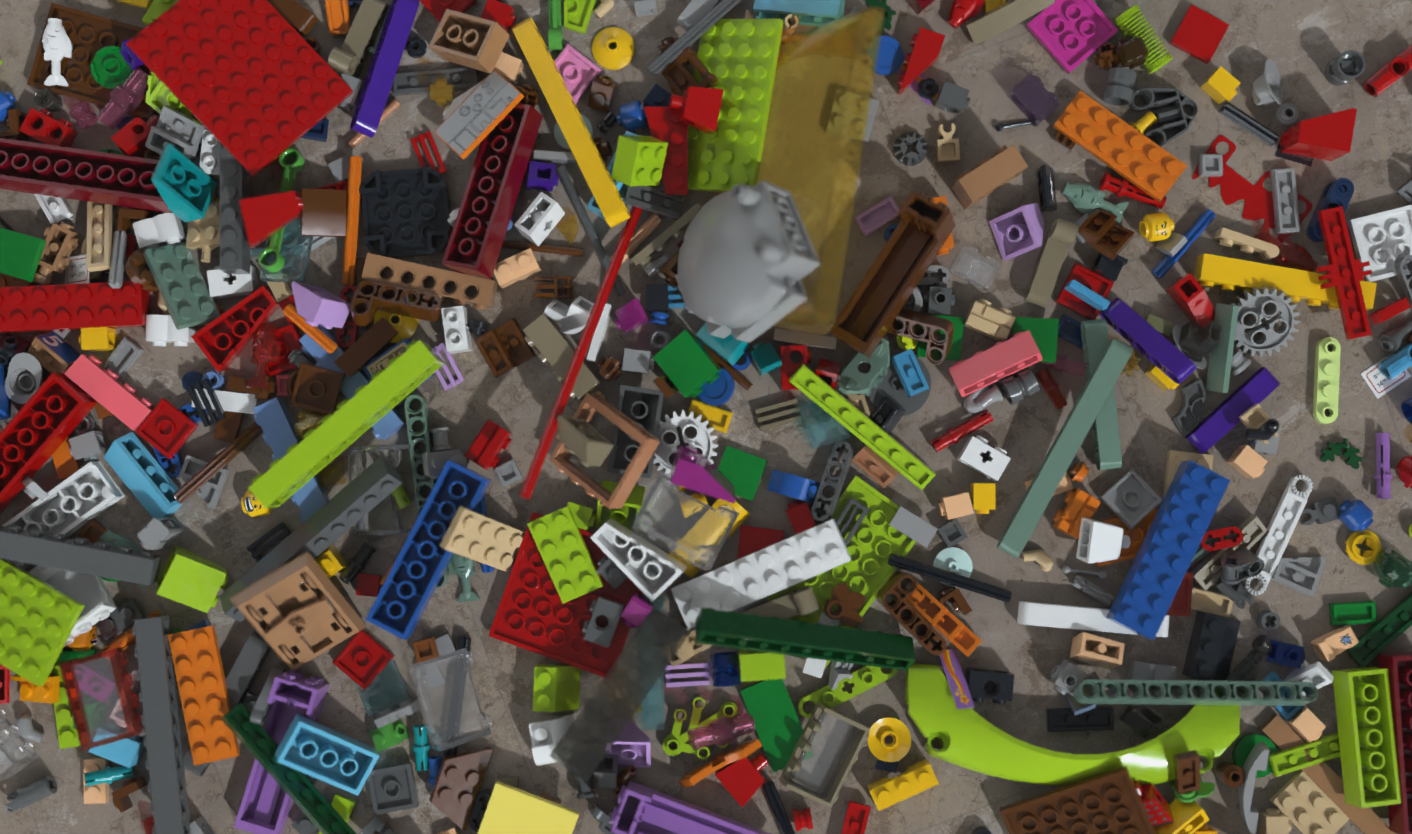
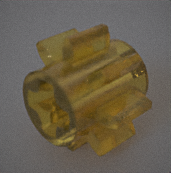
(441, 92)
(1133, 365)

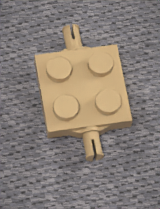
(205, 232)

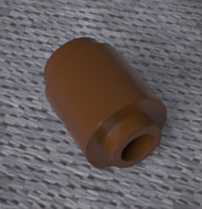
(1230, 774)

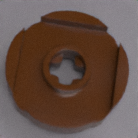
(136, 272)

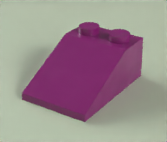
(698, 474)

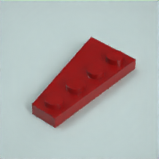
(666, 127)

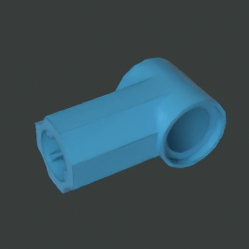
(1396, 362)

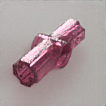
(124, 99)
(721, 731)

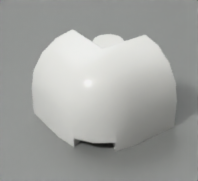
(546, 736)

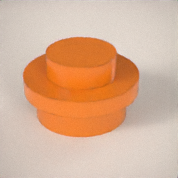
(1079, 471)

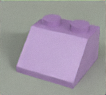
(319, 306)

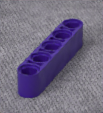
(1148, 341)
(1227, 414)

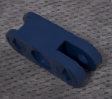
(1334, 195)

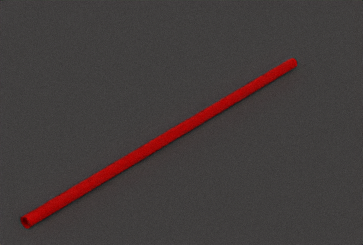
(580, 353)

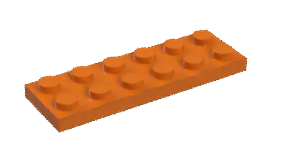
(1120, 146)
(203, 694)

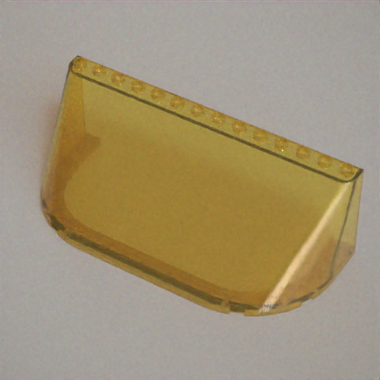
(818, 143)

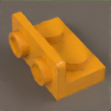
(45, 694)

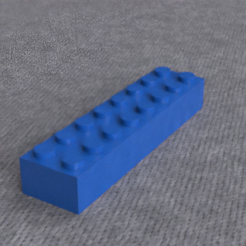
(1168, 549)
(421, 558)

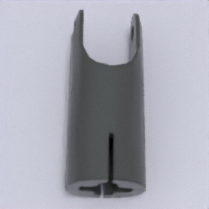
(31, 793)

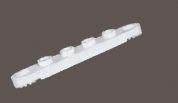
(1280, 531)

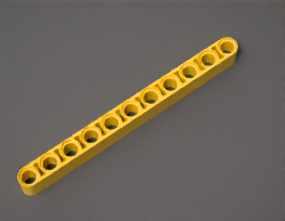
(571, 122)

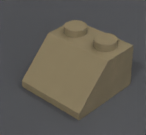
(583, 440)

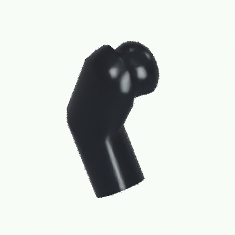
(1265, 432)

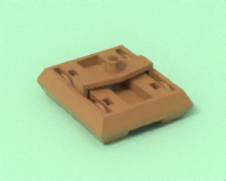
(298, 615)

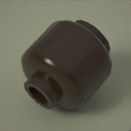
(1132, 52)

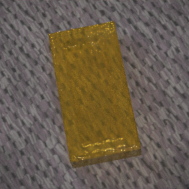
(331, 475)

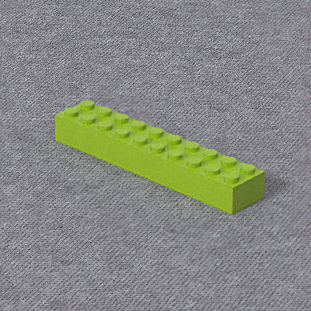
(346, 424)

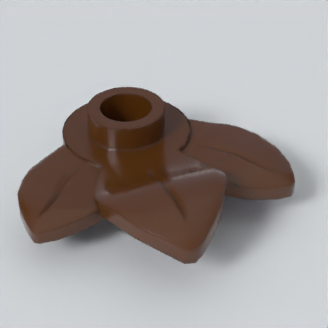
(847, 603)

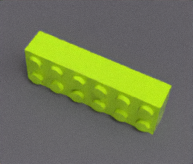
(1366, 737)

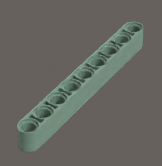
(416, 458)

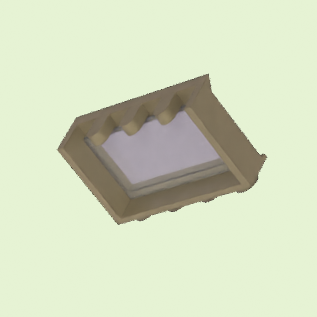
(824, 755)

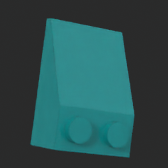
(183, 185)

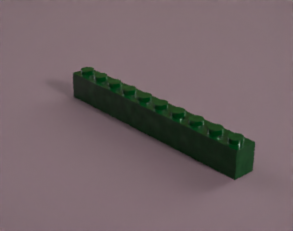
(804, 639)

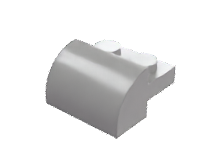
(178, 130)

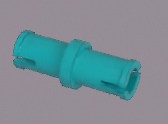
(421, 747)
(107, 775)

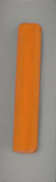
(312, 331)

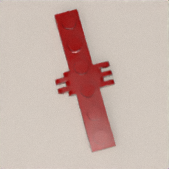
(1344, 273)

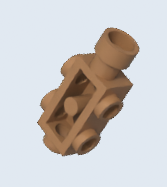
(56, 247)

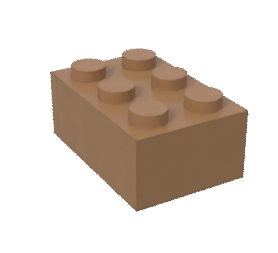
(469, 41)
(988, 175)

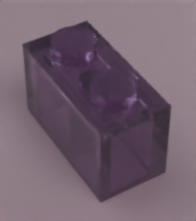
(1033, 99)

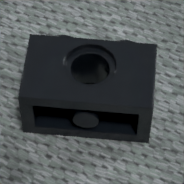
(1002, 688)

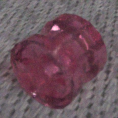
(83, 116)

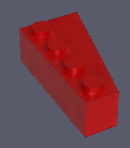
(234, 329)

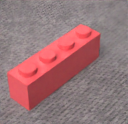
(995, 363)
(109, 391)

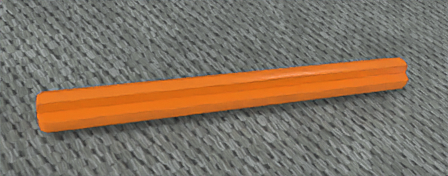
(353, 204)

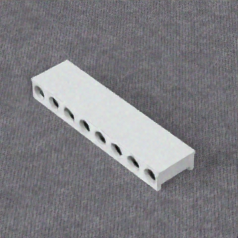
(70, 503)

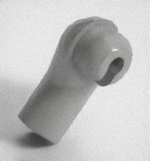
(26, 729)

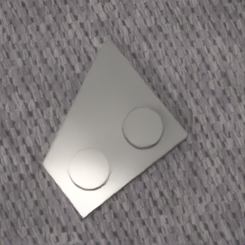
(212, 489)

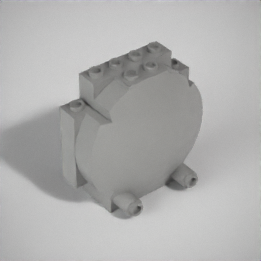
(745, 261)

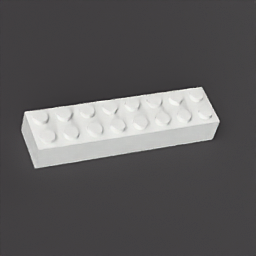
(763, 572)

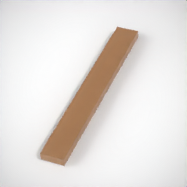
(1324, 778)

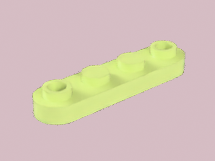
(1326, 380)

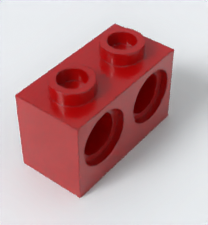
(48, 131)
(789, 367)

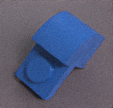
(793, 486)

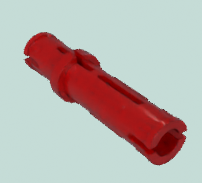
(953, 435)

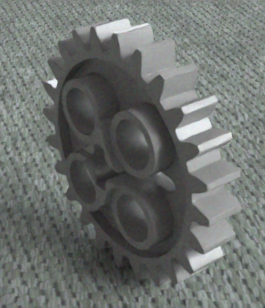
(1270, 337)

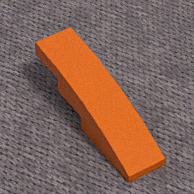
(943, 620)

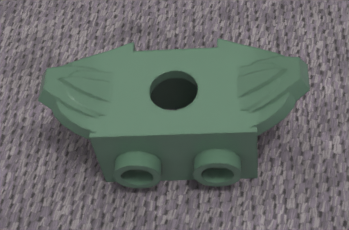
(854, 381)

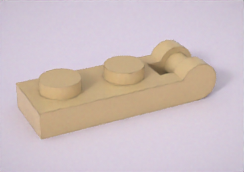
(1246, 243)

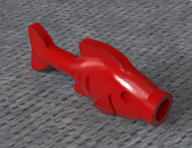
(963, 10)

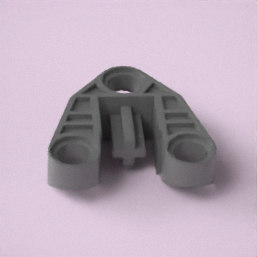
(1161, 97)

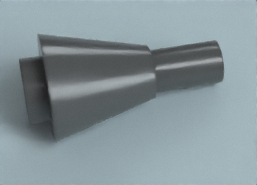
(1393, 339)

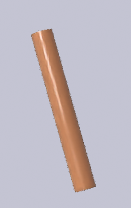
(358, 137)

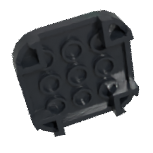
(406, 212)

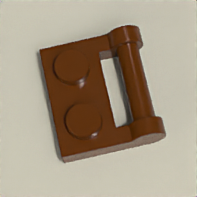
(682, 78)

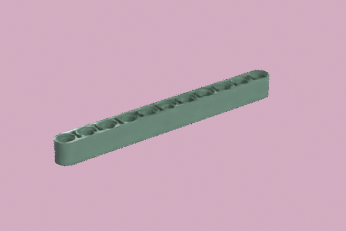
(1065, 447)
(1205, 689)

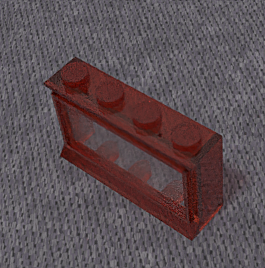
(102, 698)

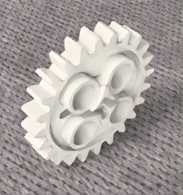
(702, 440)

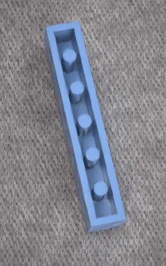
(386, 426)
(280, 435)

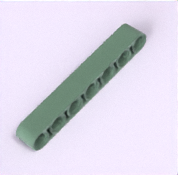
(1105, 427)

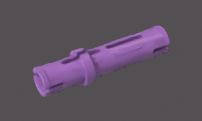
(1383, 466)

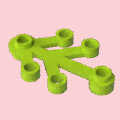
(681, 739)

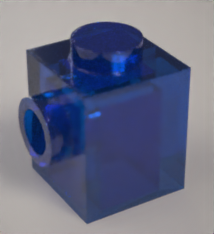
(1286, 654)

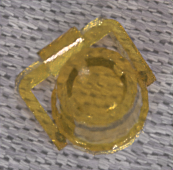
(307, 420)

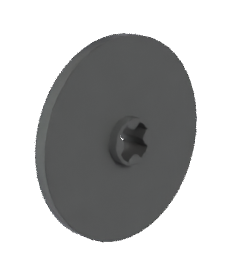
(899, 396)

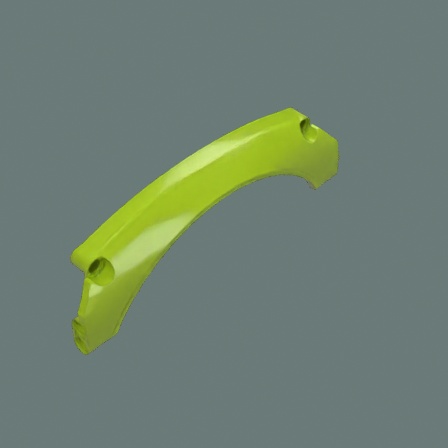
(983, 748)

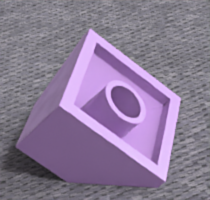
(1018, 231)
(632, 747)

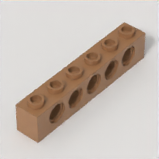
(486, 288)

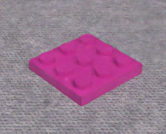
(1071, 31)

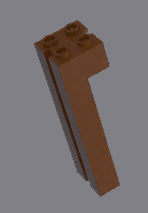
(894, 273)

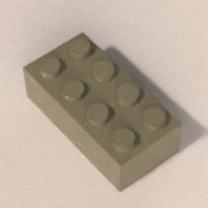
(559, 353)

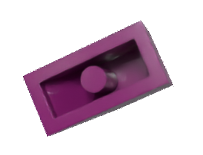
(630, 316)
(637, 610)

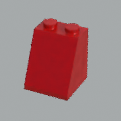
(1321, 137)
(268, 215)

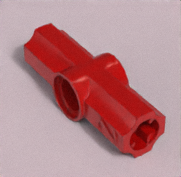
(1387, 76)

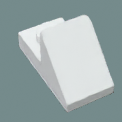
(1313, 673)

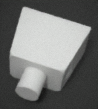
(1100, 541)

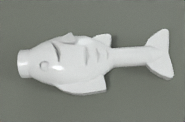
(56, 46)

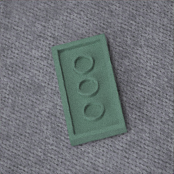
(181, 285)

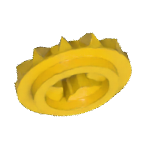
(1370, 540)

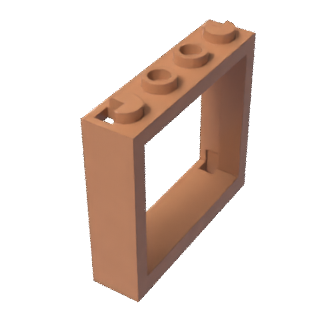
(649, 443)

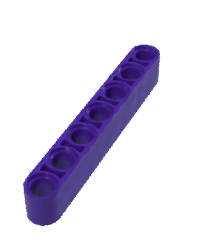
(384, 66)

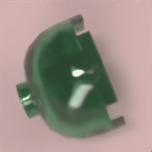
(1393, 569)

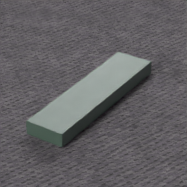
(1221, 356)

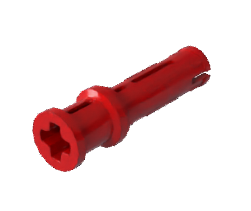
(1121, 190)

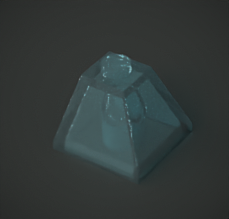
(822, 427)

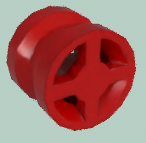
(802, 819)

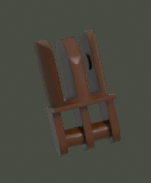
(554, 287)

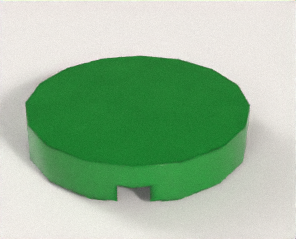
(110, 67)
(1244, 746)

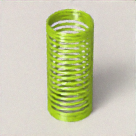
(1130, 15)

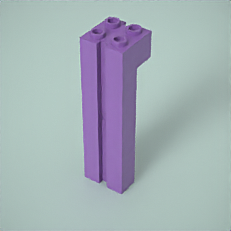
(264, 801)
(654, 812)

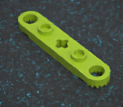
(862, 680)

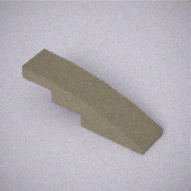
(1004, 17)

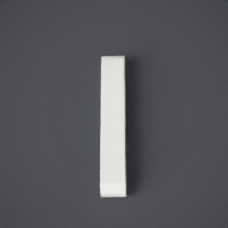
(1074, 618)

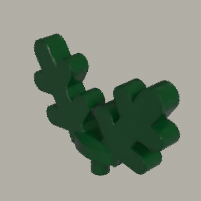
(886, 21)
(1335, 449)

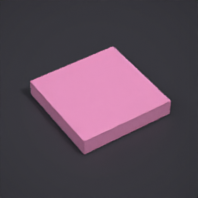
(576, 71)

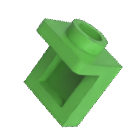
(389, 735)

